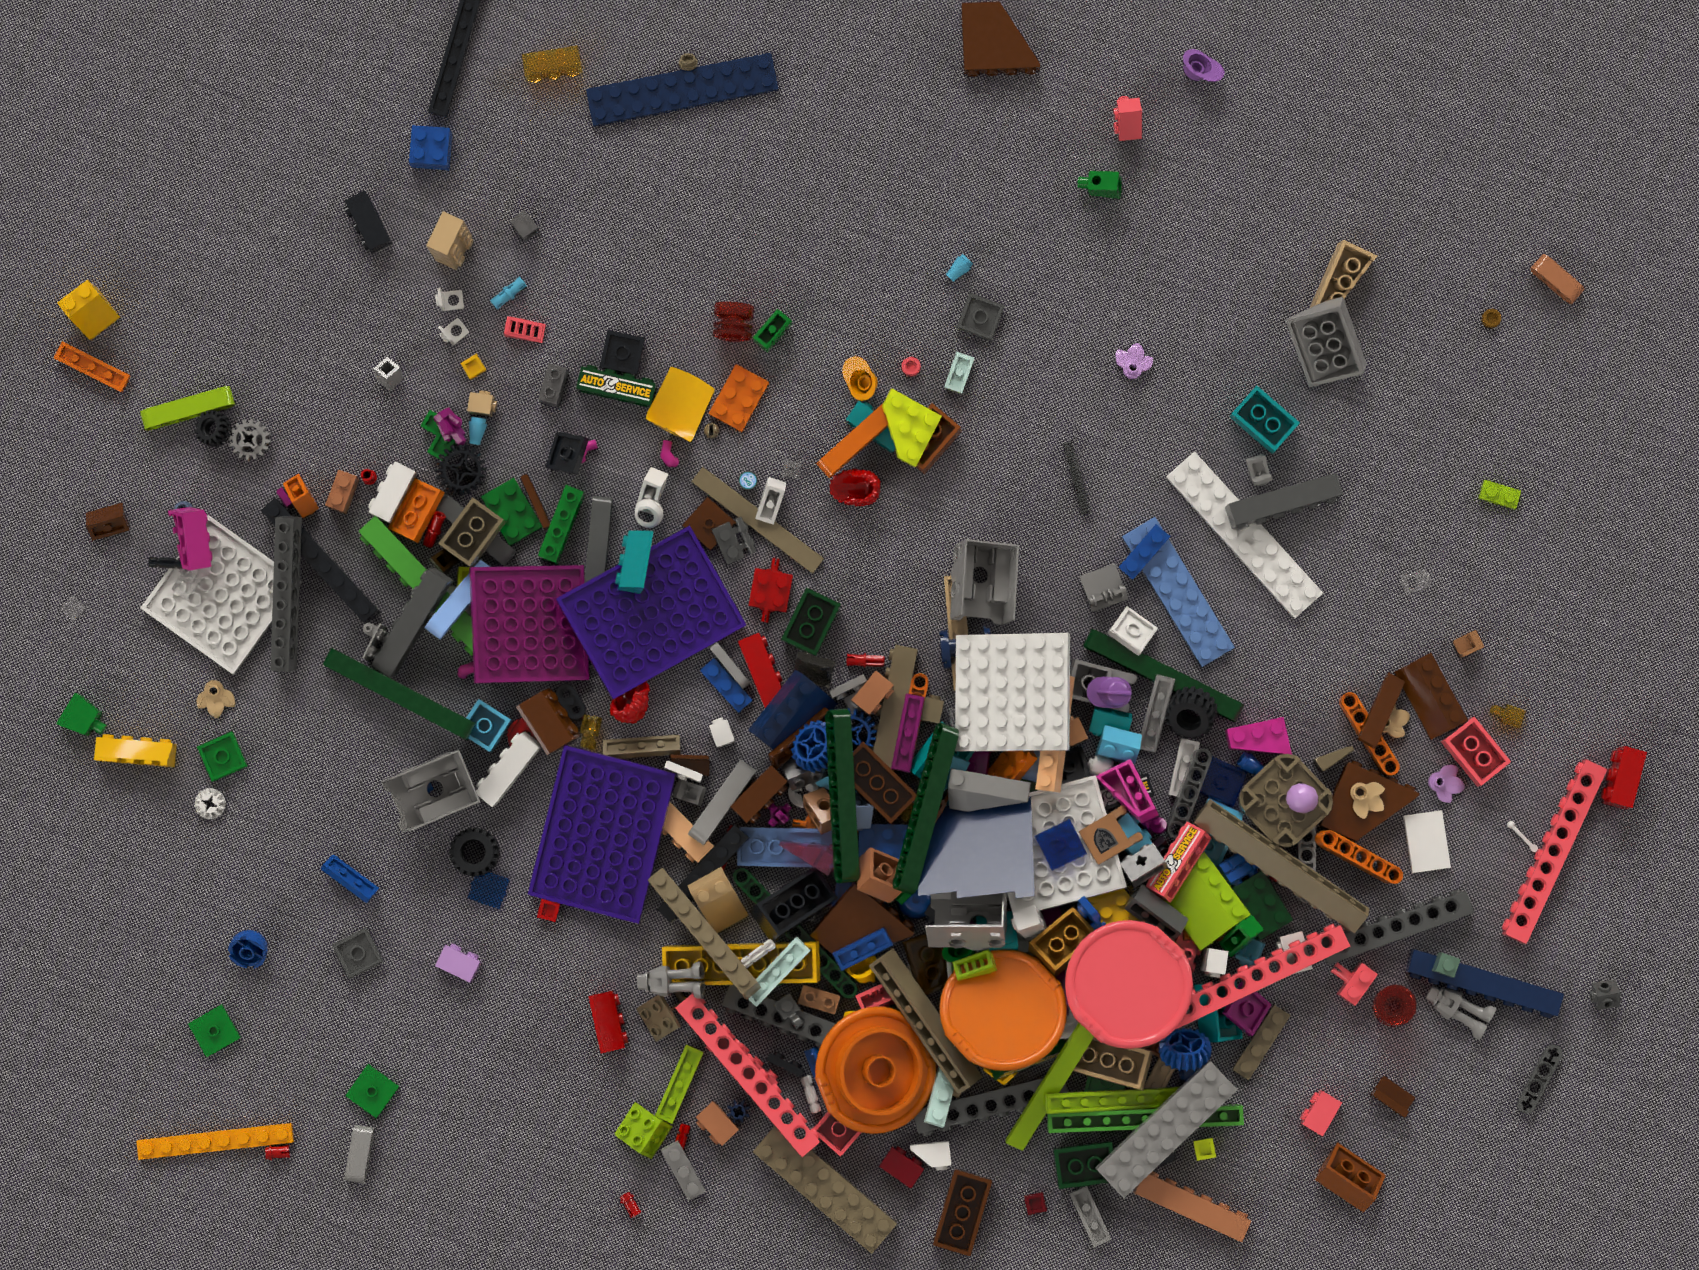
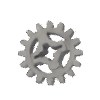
(255, 435)

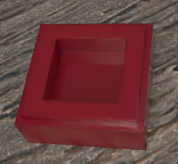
(1035, 1203)

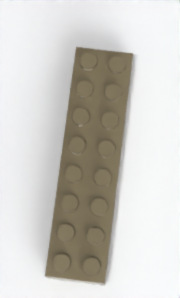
(827, 1190)

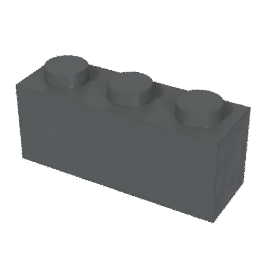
(1155, 911)

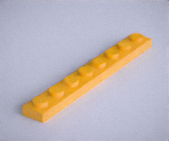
(215, 1141)

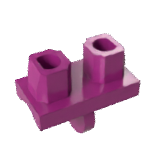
(1155, 825)

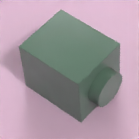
(1446, 964)

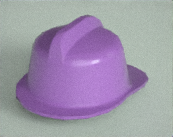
(1201, 67)
(1109, 692)

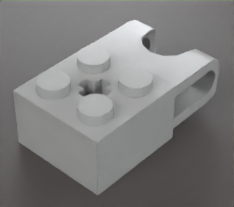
(1082, 670)

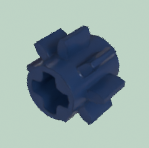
(743, 1109)

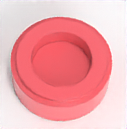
(911, 366)

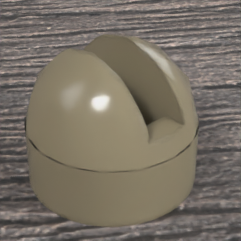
(715, 430)

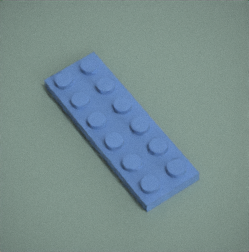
(764, 847)

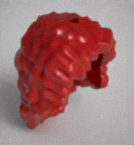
(855, 487)
(631, 705)

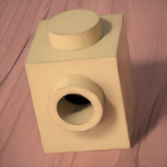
(482, 403)

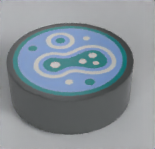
(748, 480)

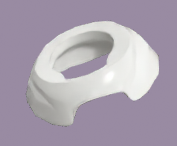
(654, 507)

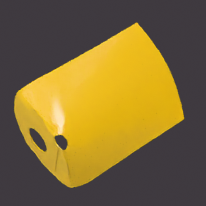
(680, 404)

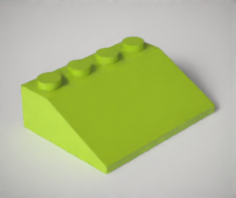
(1208, 904)

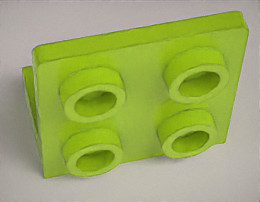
(643, 1131)

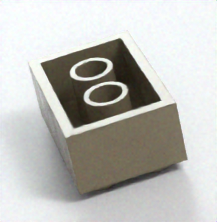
(472, 532)

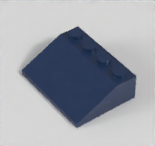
(790, 709)

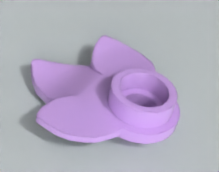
(1133, 358)
(1448, 783)

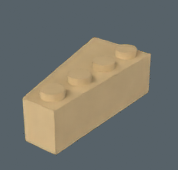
(1343, 272)

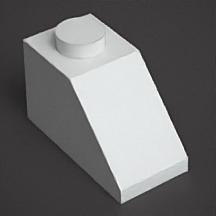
(653, 486)
(771, 500)
(934, 1153)

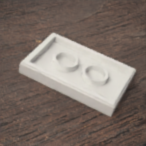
(1426, 841)

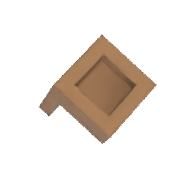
(1468, 644)

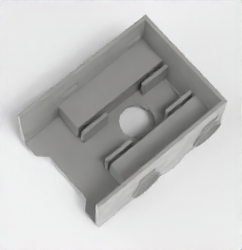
(997, 595)
(411, 794)
(953, 920)

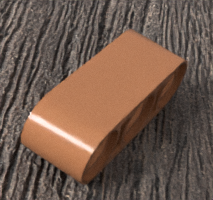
(1557, 279)

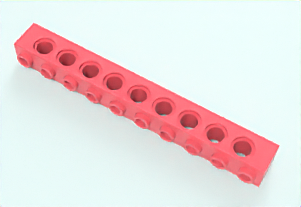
(1595, 774)
(1337, 940)
(686, 1011)

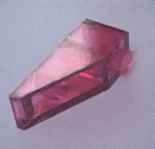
(816, 855)

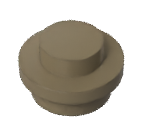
(688, 62)

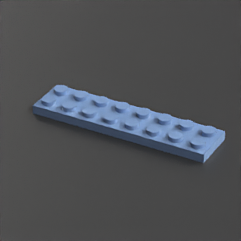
(1182, 598)

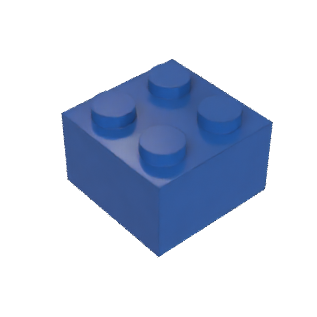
(430, 147)

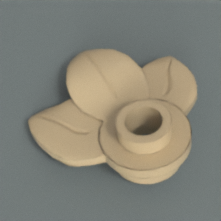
(215, 701)
(1395, 722)
(1369, 800)

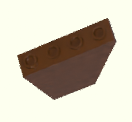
(993, 42)
(1342, 816)
(856, 917)

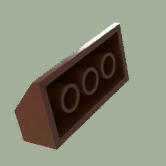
(1431, 696)

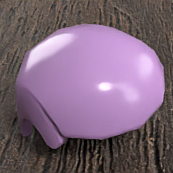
(1302, 798)

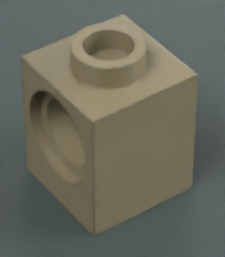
(932, 709)

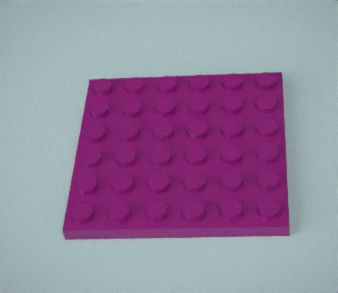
(520, 626)

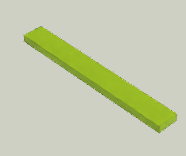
(1052, 1083)
(1106, 1100)

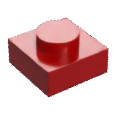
(548, 910)

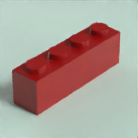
(760, 667)

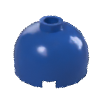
(915, 906)
(248, 949)

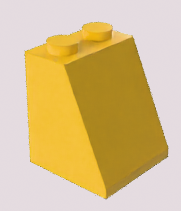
(88, 309)

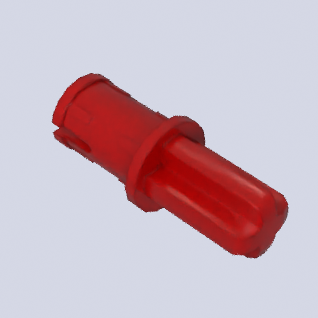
(434, 529)
(865, 660)

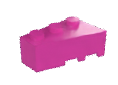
(193, 537)
(1261, 737)
(1128, 789)

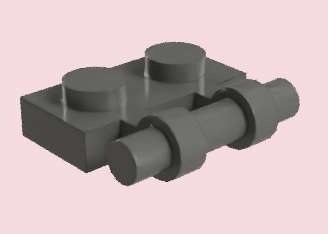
(728, 542)

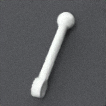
(1533, 847)

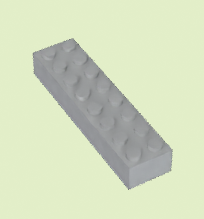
(1166, 1128)

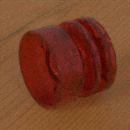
(733, 324)
(1404, 1000)

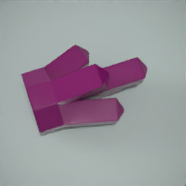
(450, 426)
(779, 814)

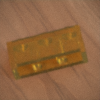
(552, 63)

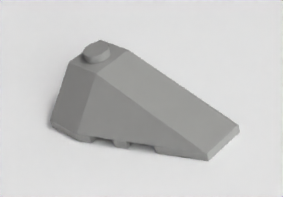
(979, 791)

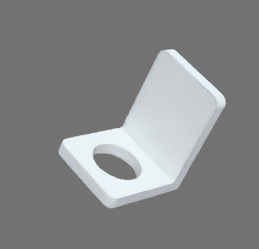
(442, 300)
(446, 332)

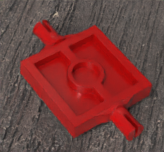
(770, 590)

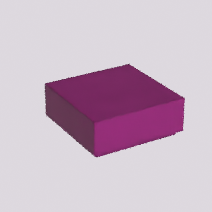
(284, 497)

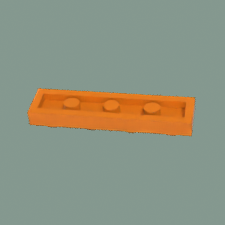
(92, 367)

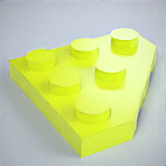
(909, 426)

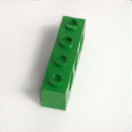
(561, 524)

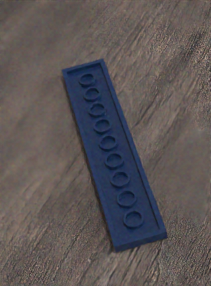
(682, 89)

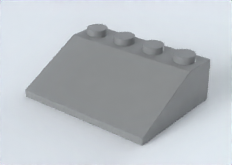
(1326, 343)

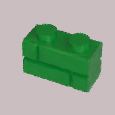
(772, 330)
(1241, 935)

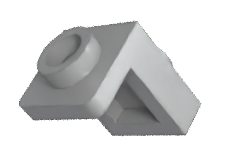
(1258, 470)
(689, 792)

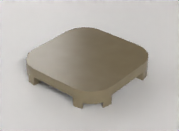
(1266, 805)

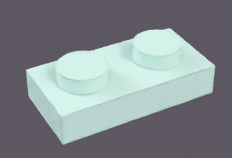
(959, 373)

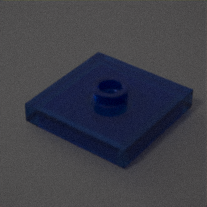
(1223, 782)
(1060, 845)

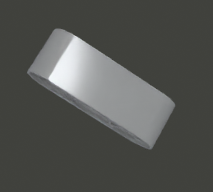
(359, 1154)

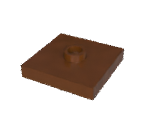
(704, 519)

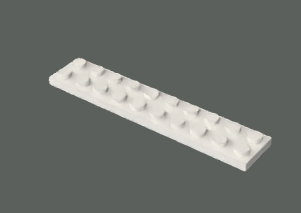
(1251, 545)

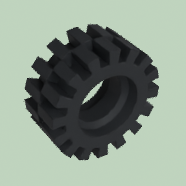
(220, 433)

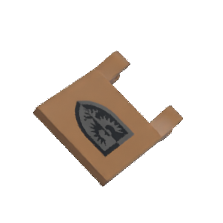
(1106, 836)

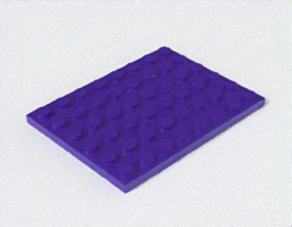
(647, 633)
(602, 834)

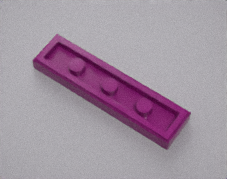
(907, 733)

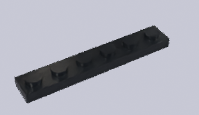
(716, 858)

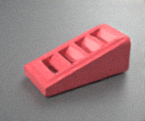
(507, 332)

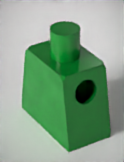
(1109, 186)
(81, 716)

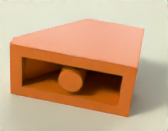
(300, 496)

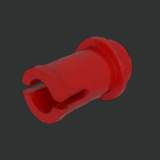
(372, 479)
(277, 1152)
(630, 1204)

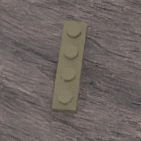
(642, 746)
(1261, 1042)

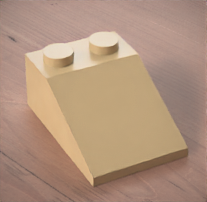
(717, 900)

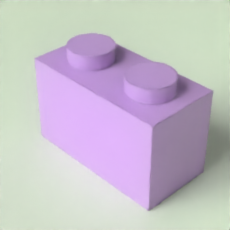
(459, 963)

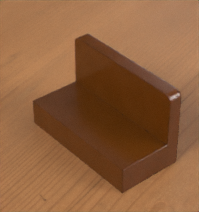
(106, 521)
(697, 763)
(1393, 1096)

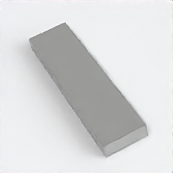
(1156, 713)

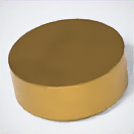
(1491, 318)

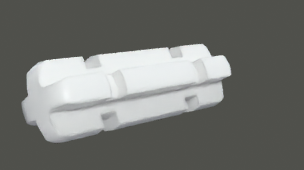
(758, 953)
(811, 1094)

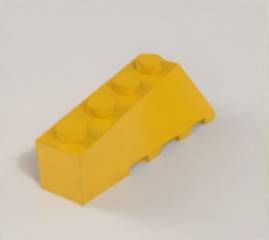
(135, 752)

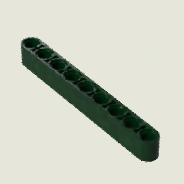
(1149, 667)
(399, 694)
(842, 795)
(925, 808)
(804, 937)

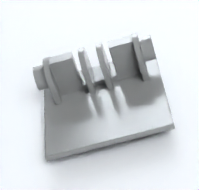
(1104, 587)
(377, 634)

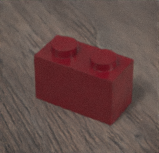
(901, 1166)

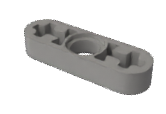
(729, 665)

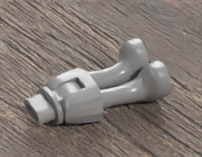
(659, 981)
(1448, 1001)

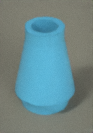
(959, 267)
(476, 429)

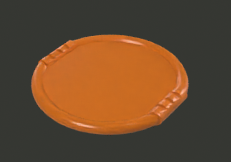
(1004, 1015)
(874, 1071)

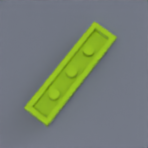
(679, 1084)

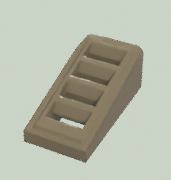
(1326, 761)

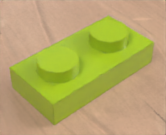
(1499, 494)

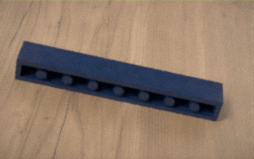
(1488, 984)

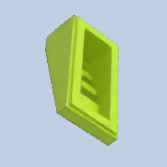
(984, 969)

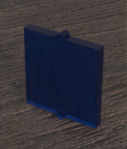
(489, 889)

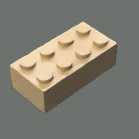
(450, 241)
(1115, 1064)

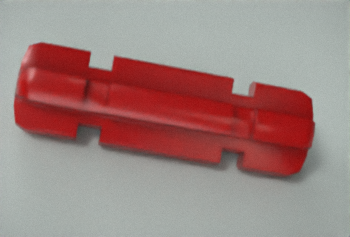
(682, 1136)

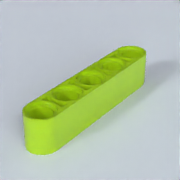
(187, 408)

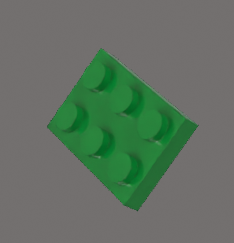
(513, 507)

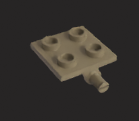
(659, 1016)

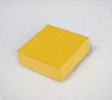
(473, 366)

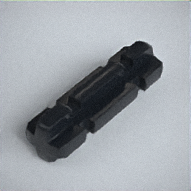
(164, 562)

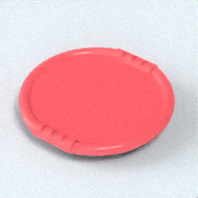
(1129, 984)

